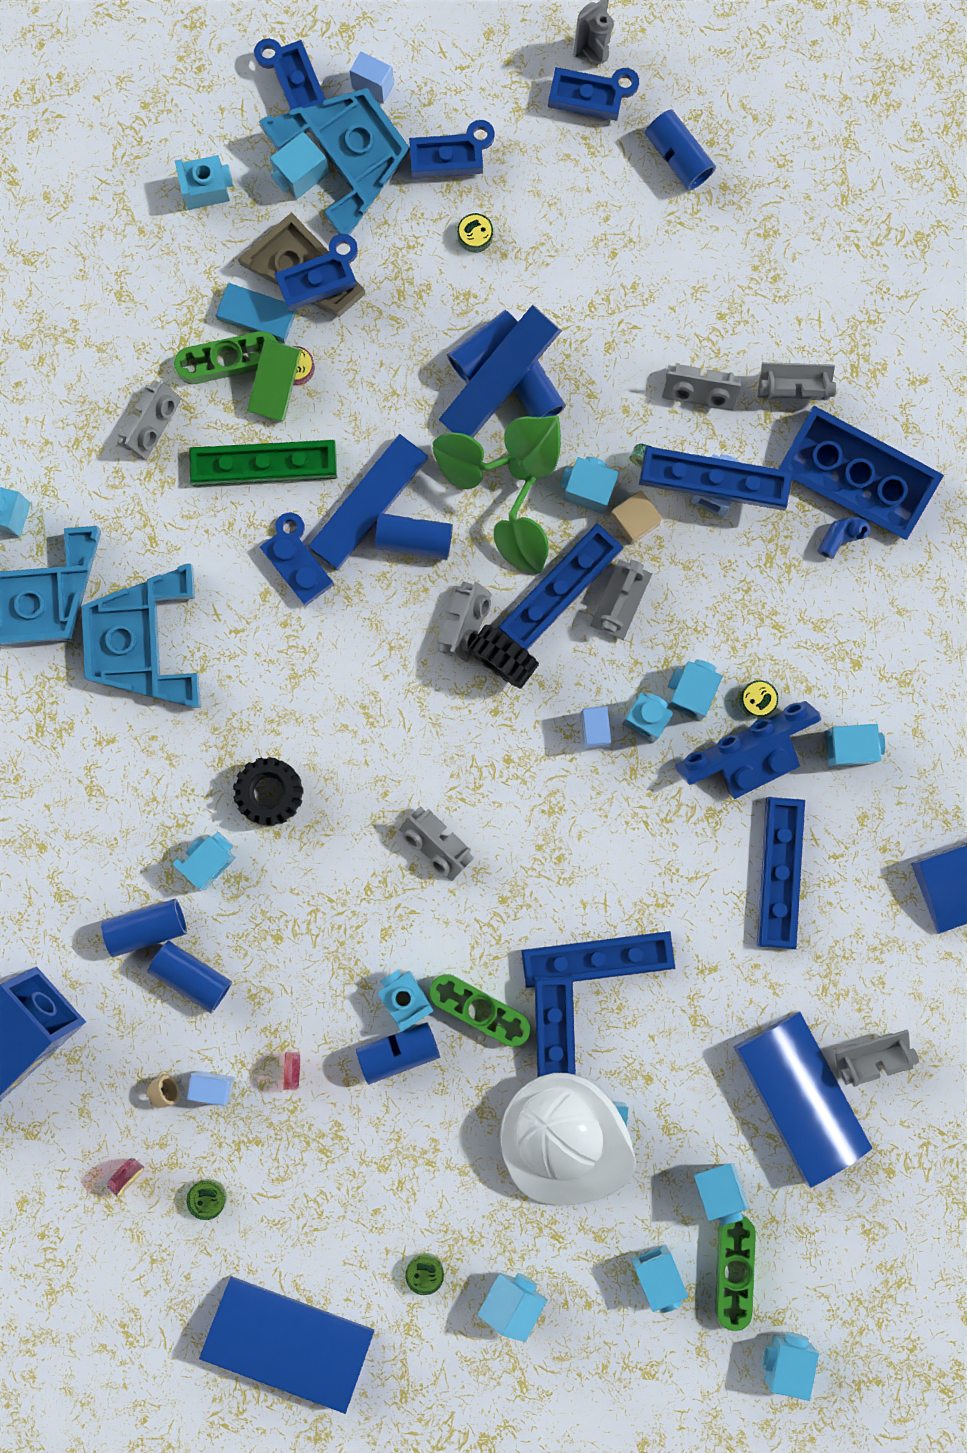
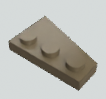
(291, 245)

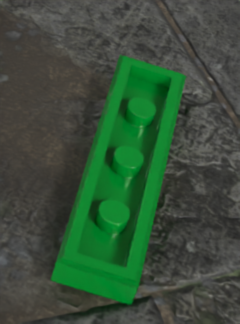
(263, 462)

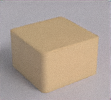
(636, 517)

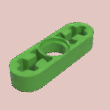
(214, 348)
(509, 1015)
(723, 1299)

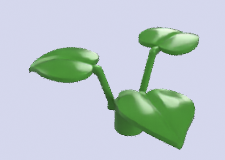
(533, 454)

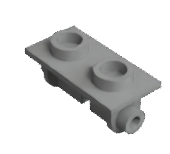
(594, 32)
(796, 381)
(714, 390)
(156, 408)
(621, 598)
(471, 605)
(422, 833)
(859, 1062)

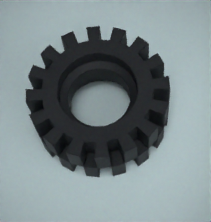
(503, 656)
(246, 785)

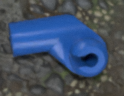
(841, 532)

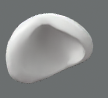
(565, 1141)

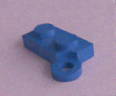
(293, 72)
(591, 93)
(450, 153)
(319, 276)
(295, 561)

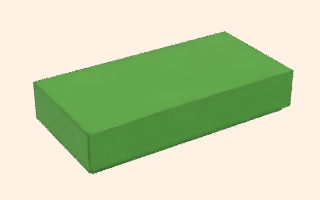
(274, 379)

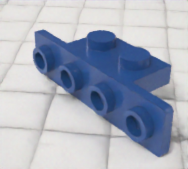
(753, 754)

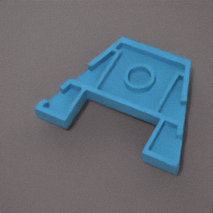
(357, 142)
(47, 601)
(124, 642)

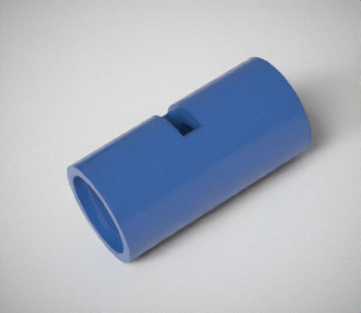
(680, 149)
(476, 349)
(539, 394)
(413, 536)
(143, 928)
(189, 976)
(397, 1053)

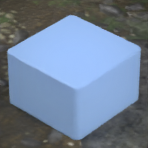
(372, 74)
(595, 727)
(210, 1088)

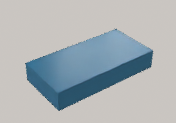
(255, 312)

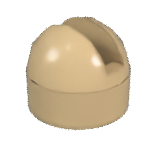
(171, 1090)

